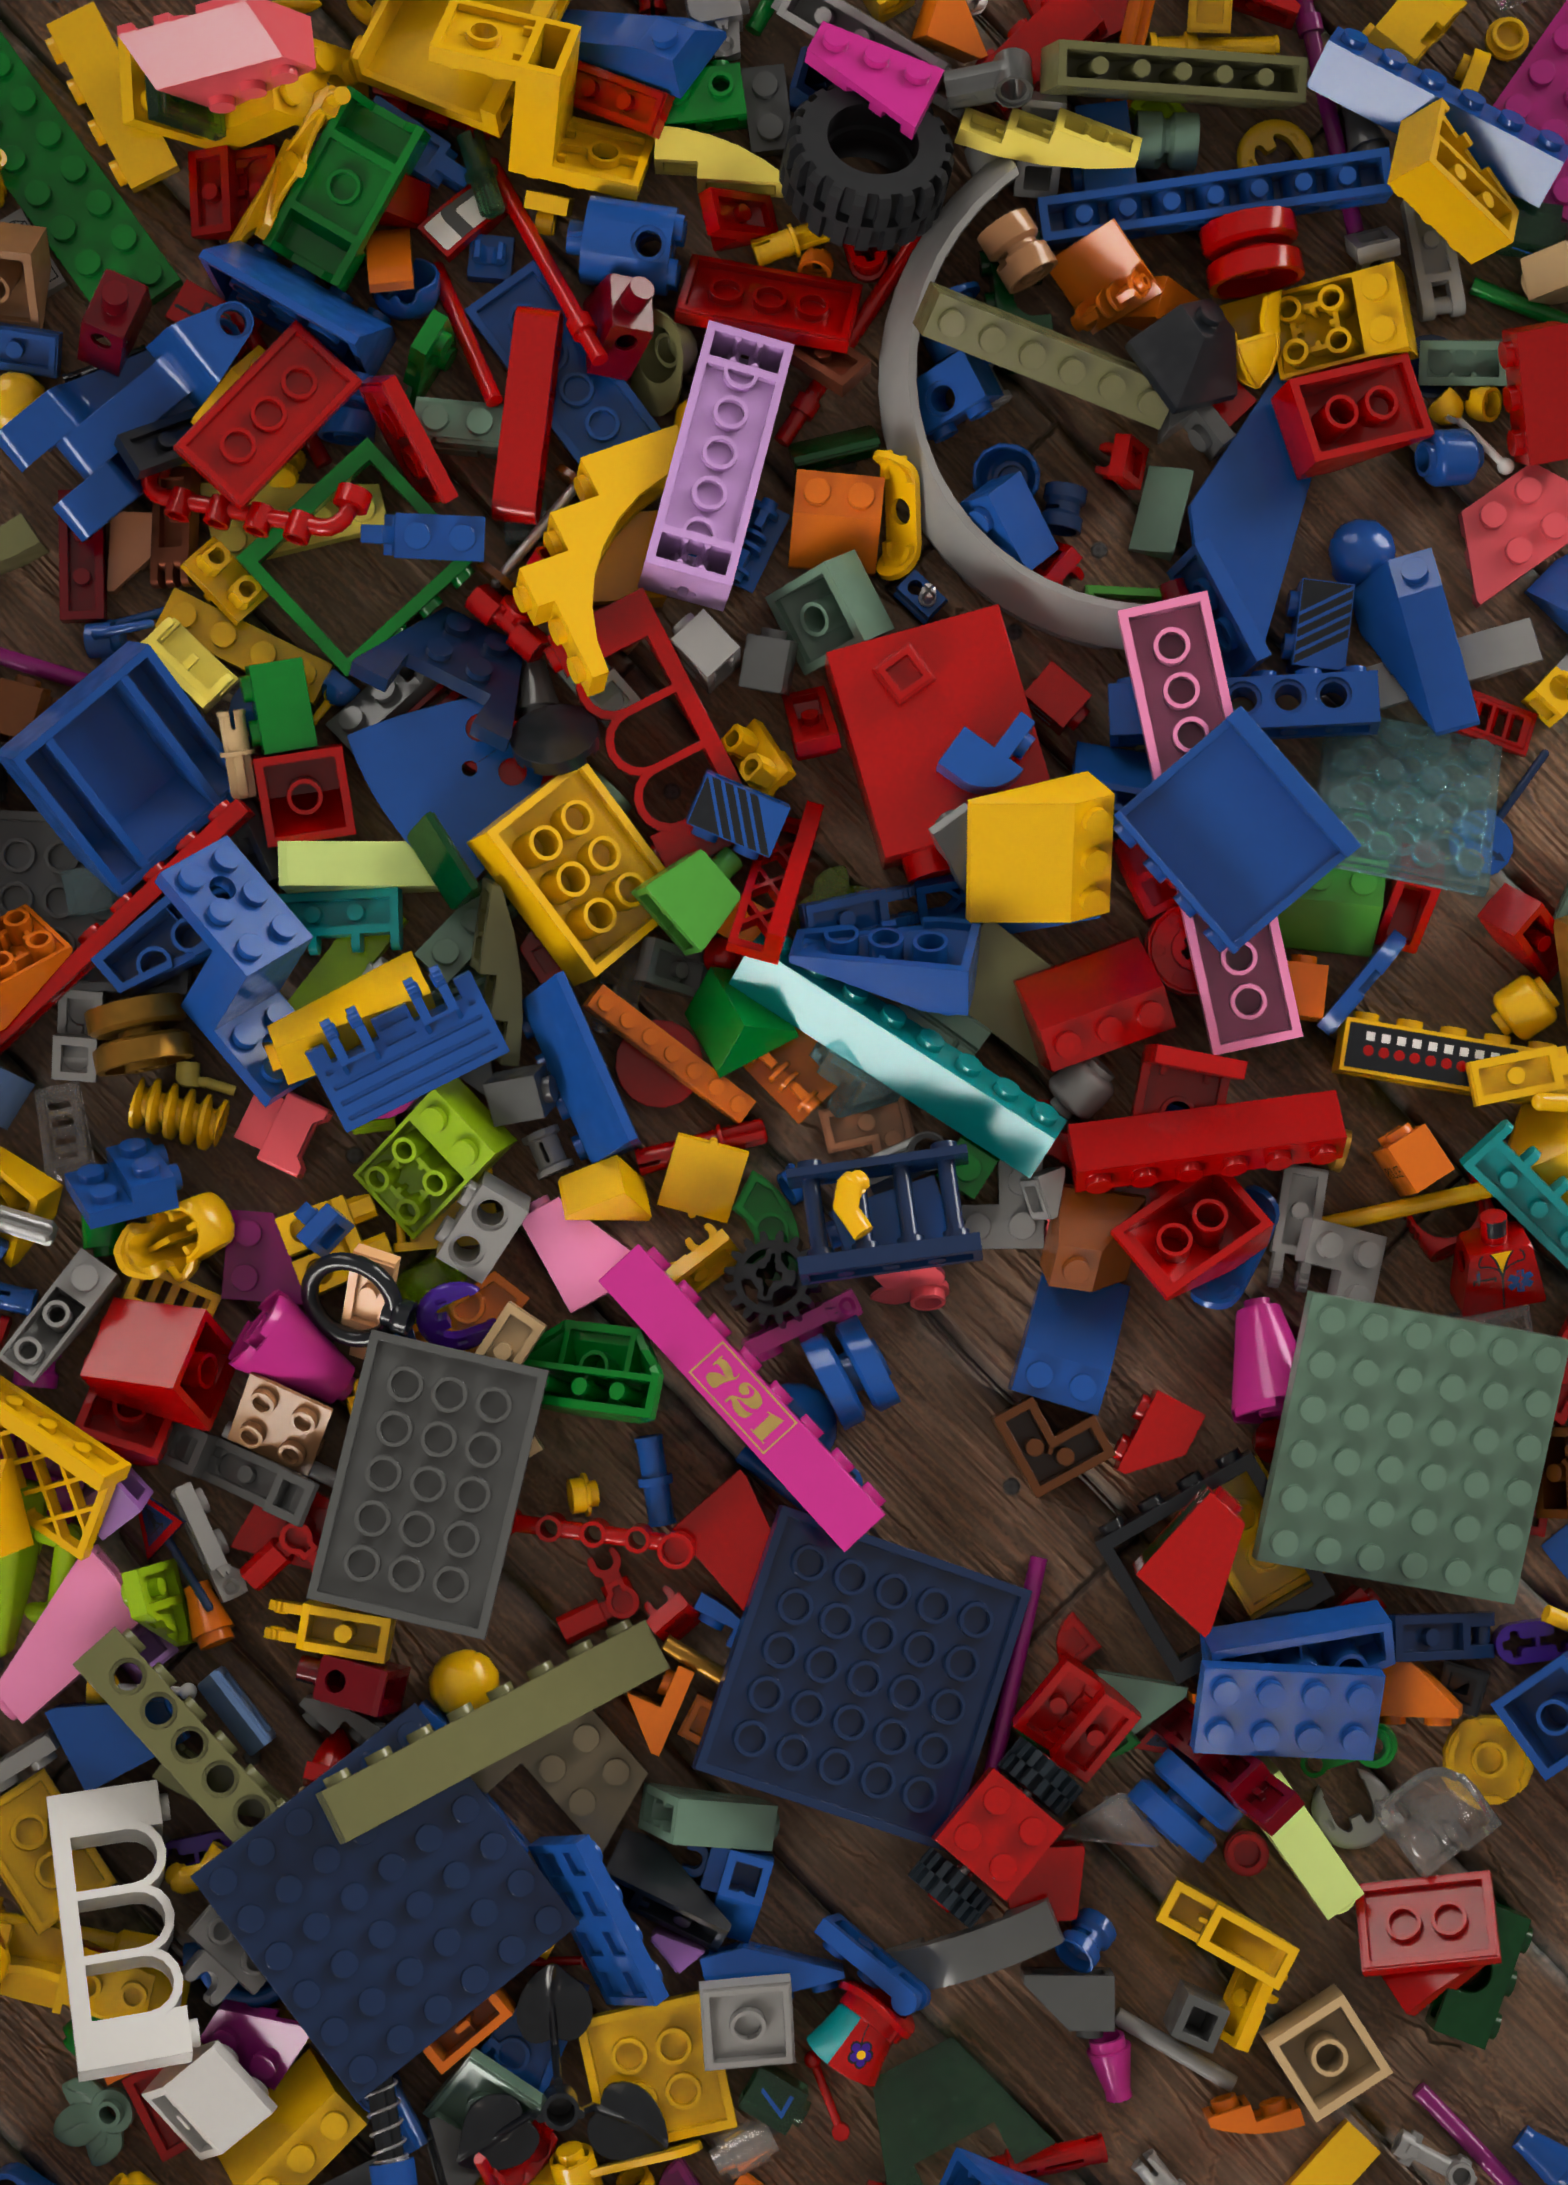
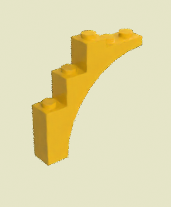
(561, 588)

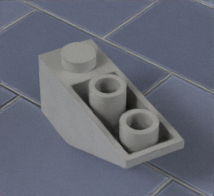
(60, 1315)

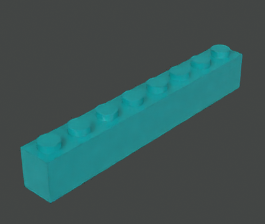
(905, 1058)

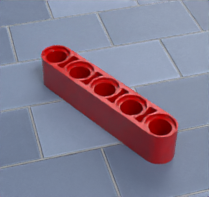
(527, 415)

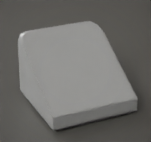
(1044, 1192)

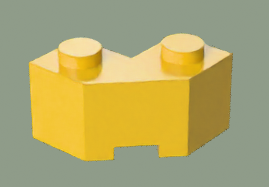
(1414, 26)

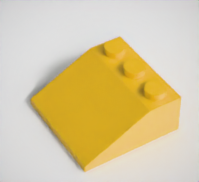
(1040, 852)

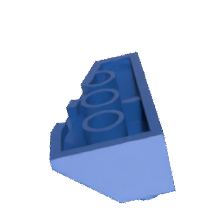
(647, 48)
(1412, 631)

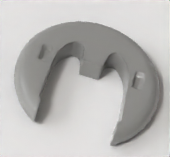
(1361, 1832)

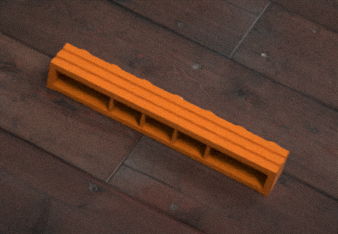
(668, 1053)

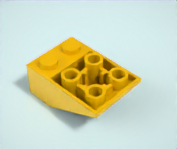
(1345, 321)

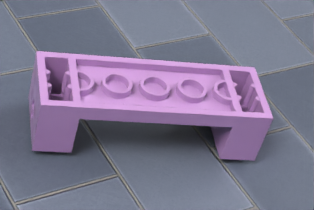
(716, 466)

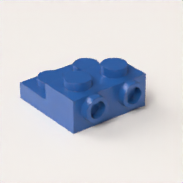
(128, 1186)

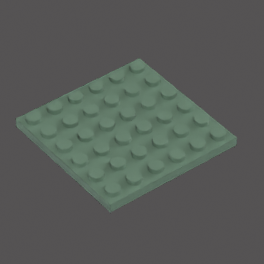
(1410, 1448)

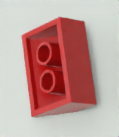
(1094, 1004)

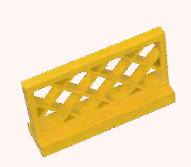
(78, 1458)

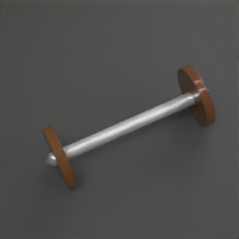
(499, 578)

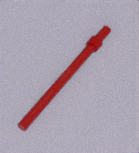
(578, 321)
(807, 403)

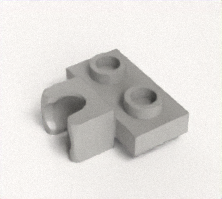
(221, 1958)

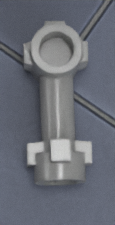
(1455, 2168)

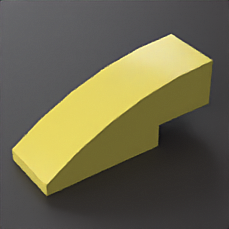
(714, 162)

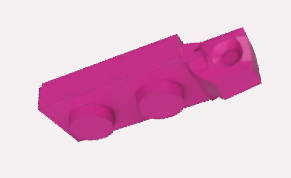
(767, 1342)

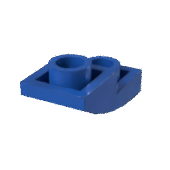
(717, 1614)

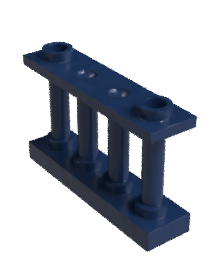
(911, 1249)

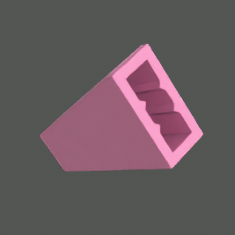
(73, 1622)

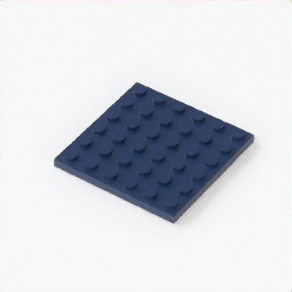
(861, 1679)
(389, 1932)

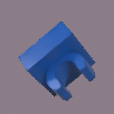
(491, 259)
(322, 1228)
(710, 1867)

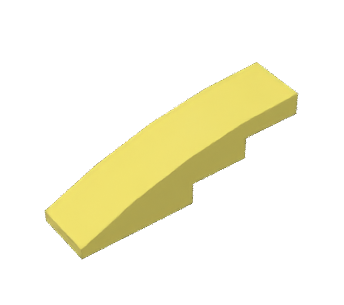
(1066, 142)

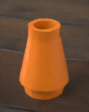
(211, 1627)

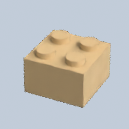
(1325, 2052)

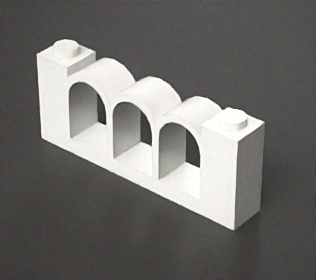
(137, 2040)

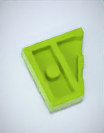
(158, 1601)

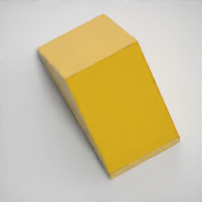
(605, 1192)

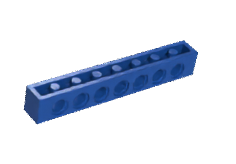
(1195, 200)

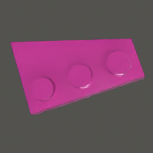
(883, 76)

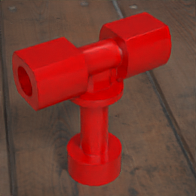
(495, 609)

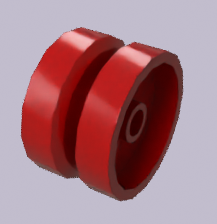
(1251, 252)

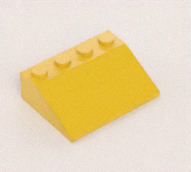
(570, 871)

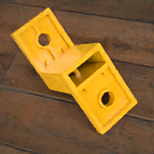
(543, 63)
(250, 120)

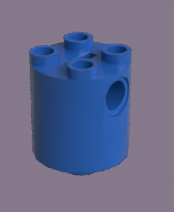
(613, 241)

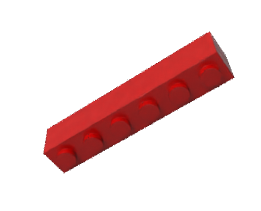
(1206, 1141)

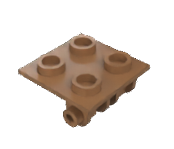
(280, 1423)

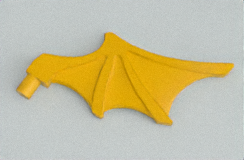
(289, 165)

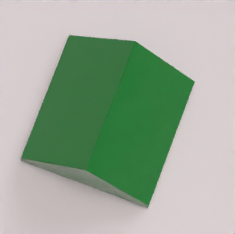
(732, 1024)

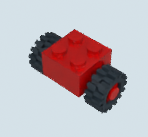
(997, 1832)

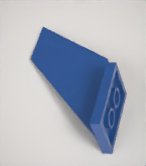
(1244, 535)

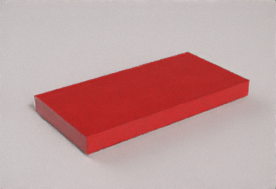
(769, 302)
(268, 415)

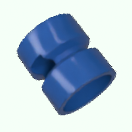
(351, 422)

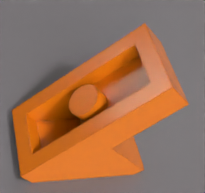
(658, 1717)

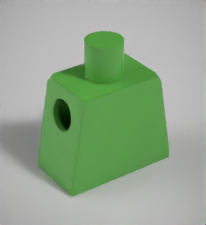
(692, 897)

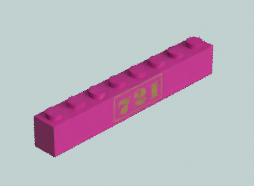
(742, 1397)

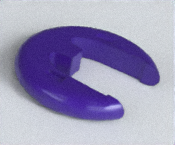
(435, 1325)

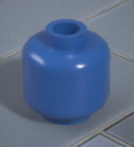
(1449, 457)

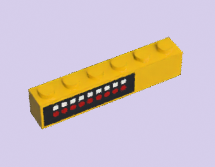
(1417, 1056)

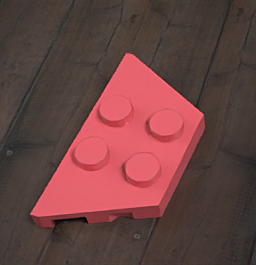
(1514, 529)

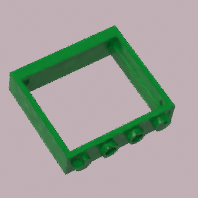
(312, 502)

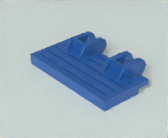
(409, 1052)

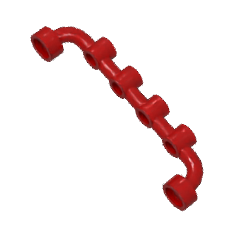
(258, 516)
(673, 1549)

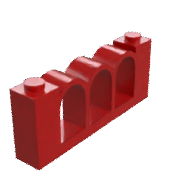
(617, 628)

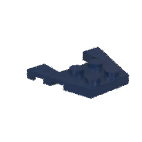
(459, 656)

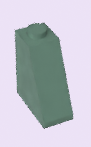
(708, 1818)

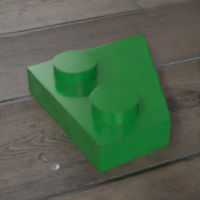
(429, 354)

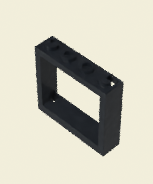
(1157, 1508)

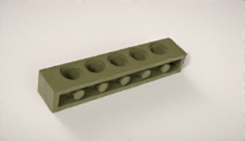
(99, 1668)

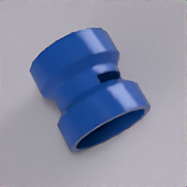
(1085, 1940)

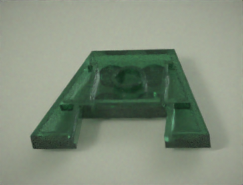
(941, 2101)

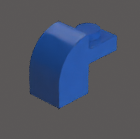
(984, 768)

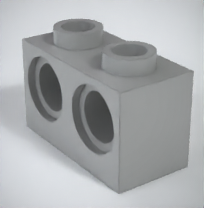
(705, 650)
(489, 1229)

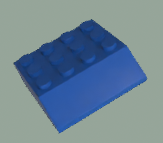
(121, 767)

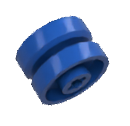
(852, 1371)
(1184, 1806)

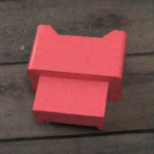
(282, 1130)

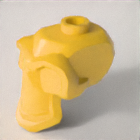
(175, 1239)

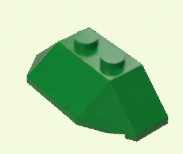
(599, 1371)

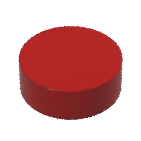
(1245, 1852)

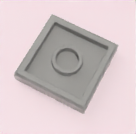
(747, 2022)

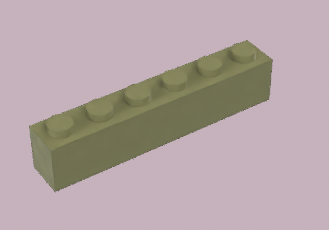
(1173, 75)
(1038, 354)

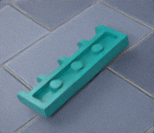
(349, 915)
(1521, 1188)

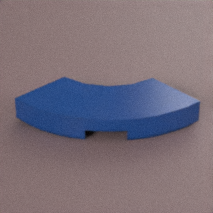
(1363, 980)

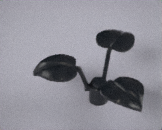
(623, 2123)

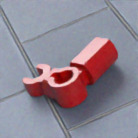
(279, 1553)
(620, 1602)

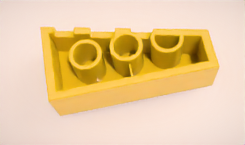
(93, 60)

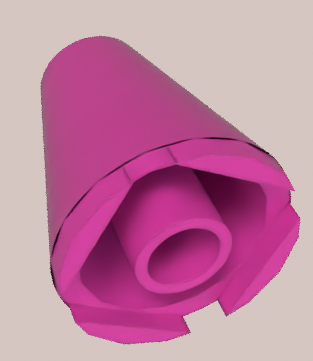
(292, 1352)
(1261, 1361)

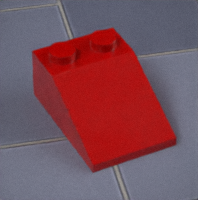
(1350, 414)
(1194, 1234)

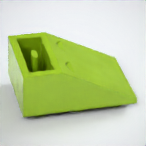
(433, 1156)

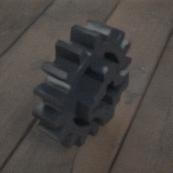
(755, 1274)

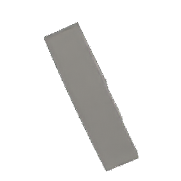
(1484, 657)

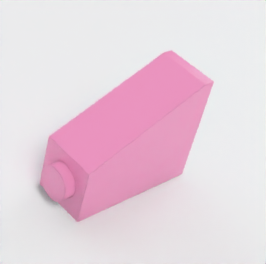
(572, 1251)

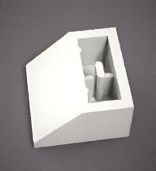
(210, 2100)

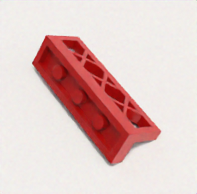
(785, 899)

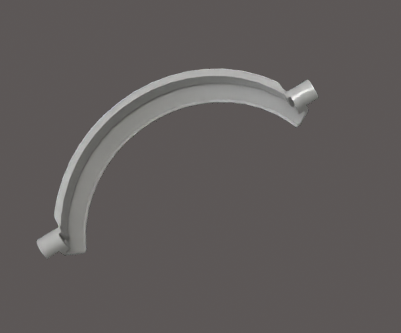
(956, 538)

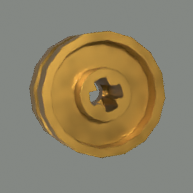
(139, 1034)

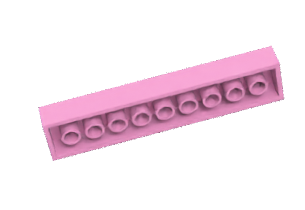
(1179, 701)

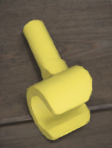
(189, 1077)

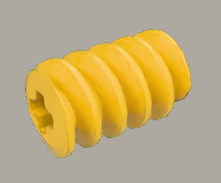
(178, 1114)

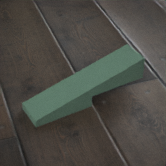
(1460, 363)

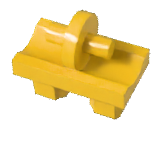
(224, 580)
(758, 757)

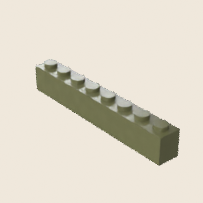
(491, 1731)

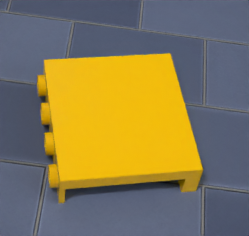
(395, 60)

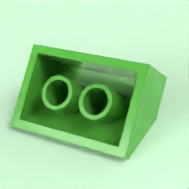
(1335, 915)

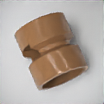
(1014, 246)

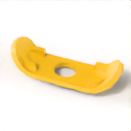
(903, 540)

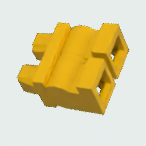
(356, 1210)

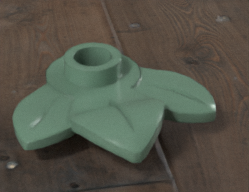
(90, 2122)

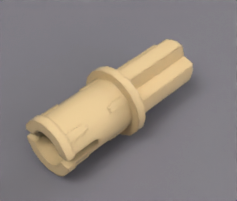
(237, 754)

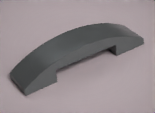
(241, 1472)
(983, 1948)

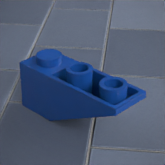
(757, 1959)

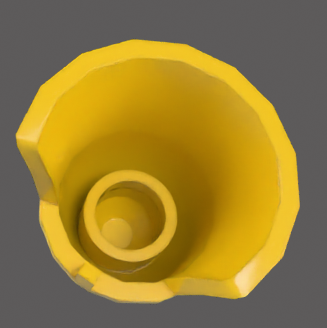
(1256, 334)

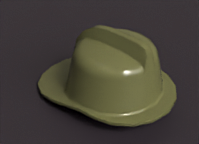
(663, 364)

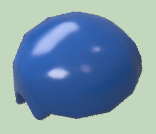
(416, 302)
(1004, 460)
(1359, 550)

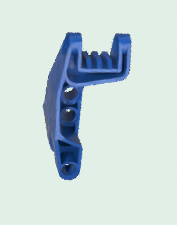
(91, 411)

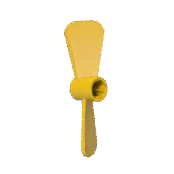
(576, 2163)

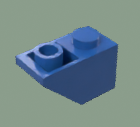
(743, 1890)

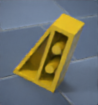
(1449, 187)

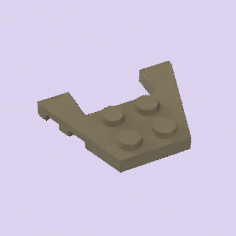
(582, 1770)

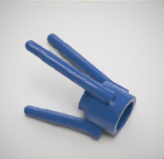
(107, 637)

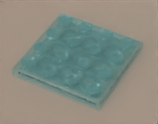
(1415, 804)

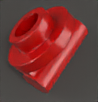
(1265, 1439)

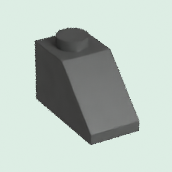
(1076, 1999)

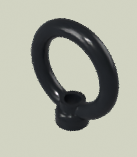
(396, 1315)

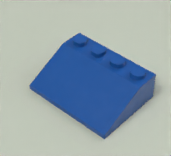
(286, 295)
(580, 1071)

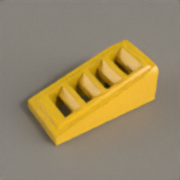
(134, 1284)

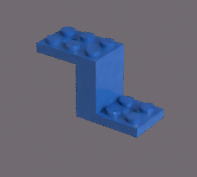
(252, 955)

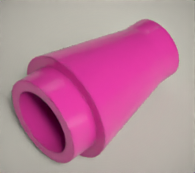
(1112, 2065)

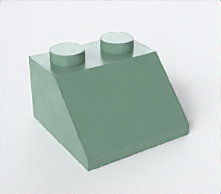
(829, 609)

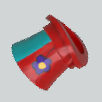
(860, 2032)

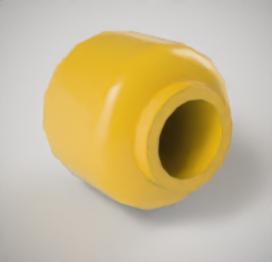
(1524, 1007)

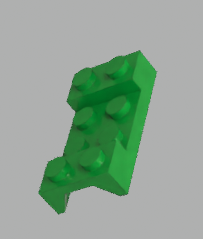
(346, 189)

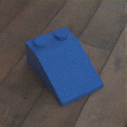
(1070, 1345)

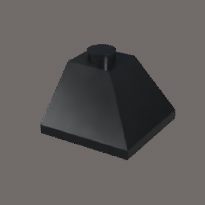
(1188, 356)

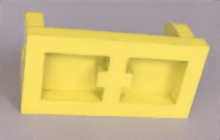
(191, 664)

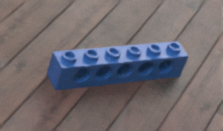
(1309, 720)

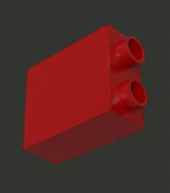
(900, 747)

